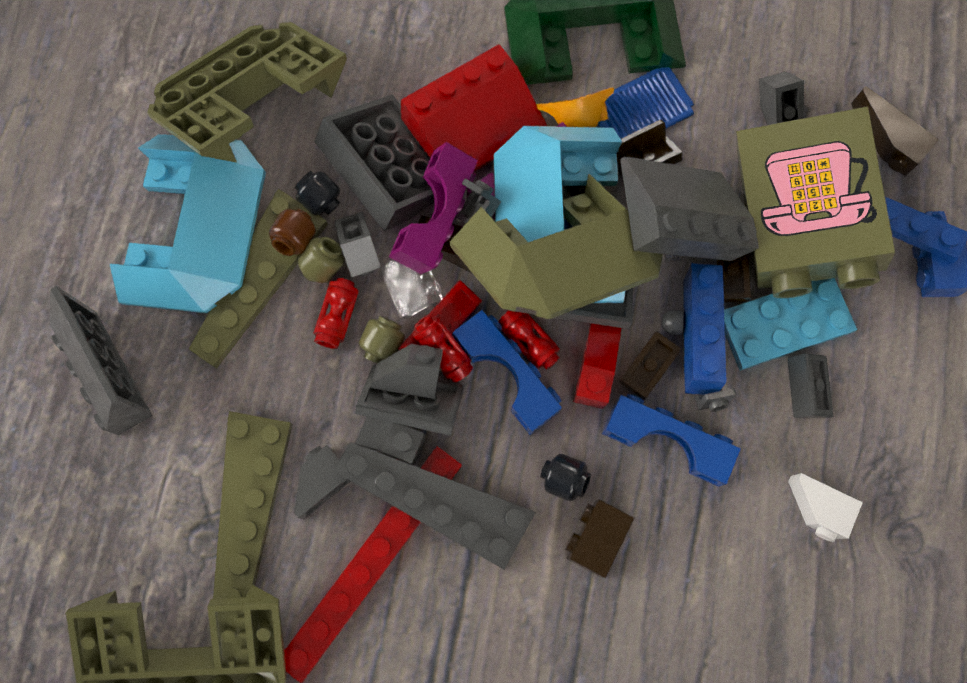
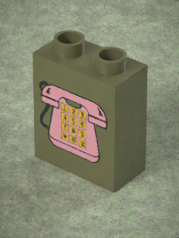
(815, 202)

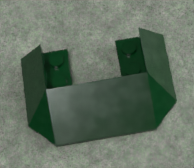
(541, 43)

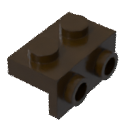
(649, 144)

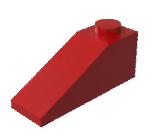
(598, 366)

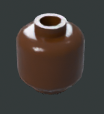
(292, 232)

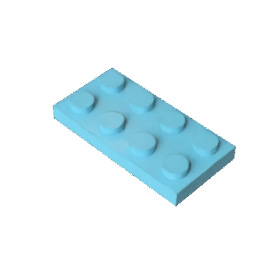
(782, 326)

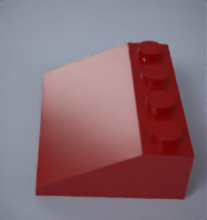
(472, 107)

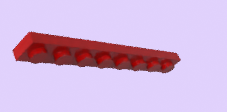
(358, 579)

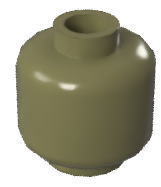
(321, 260)
(381, 339)

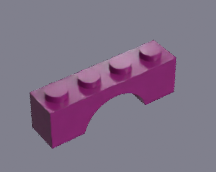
(421, 244)

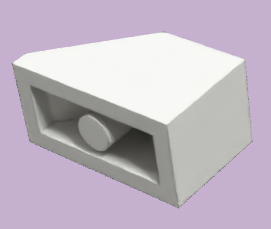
(825, 507)

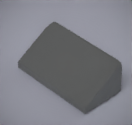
(810, 386)

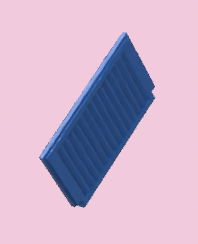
(647, 100)

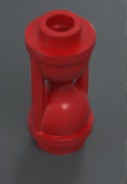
(331, 328)
(520, 328)
(454, 362)

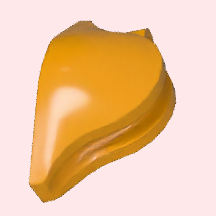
(581, 111)

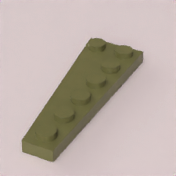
(262, 278)
(249, 489)

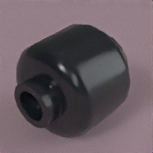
(317, 193)
(565, 477)

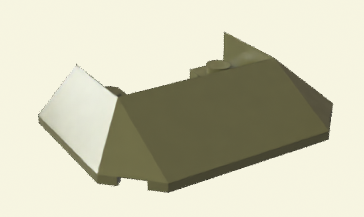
(207, 97)
(561, 268)
(112, 645)

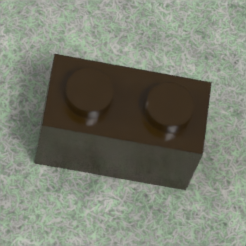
(599, 537)

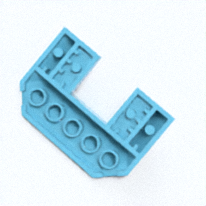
(538, 163)
(211, 231)

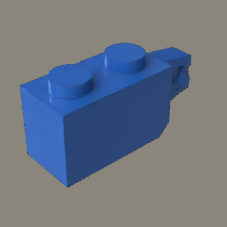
(938, 276)

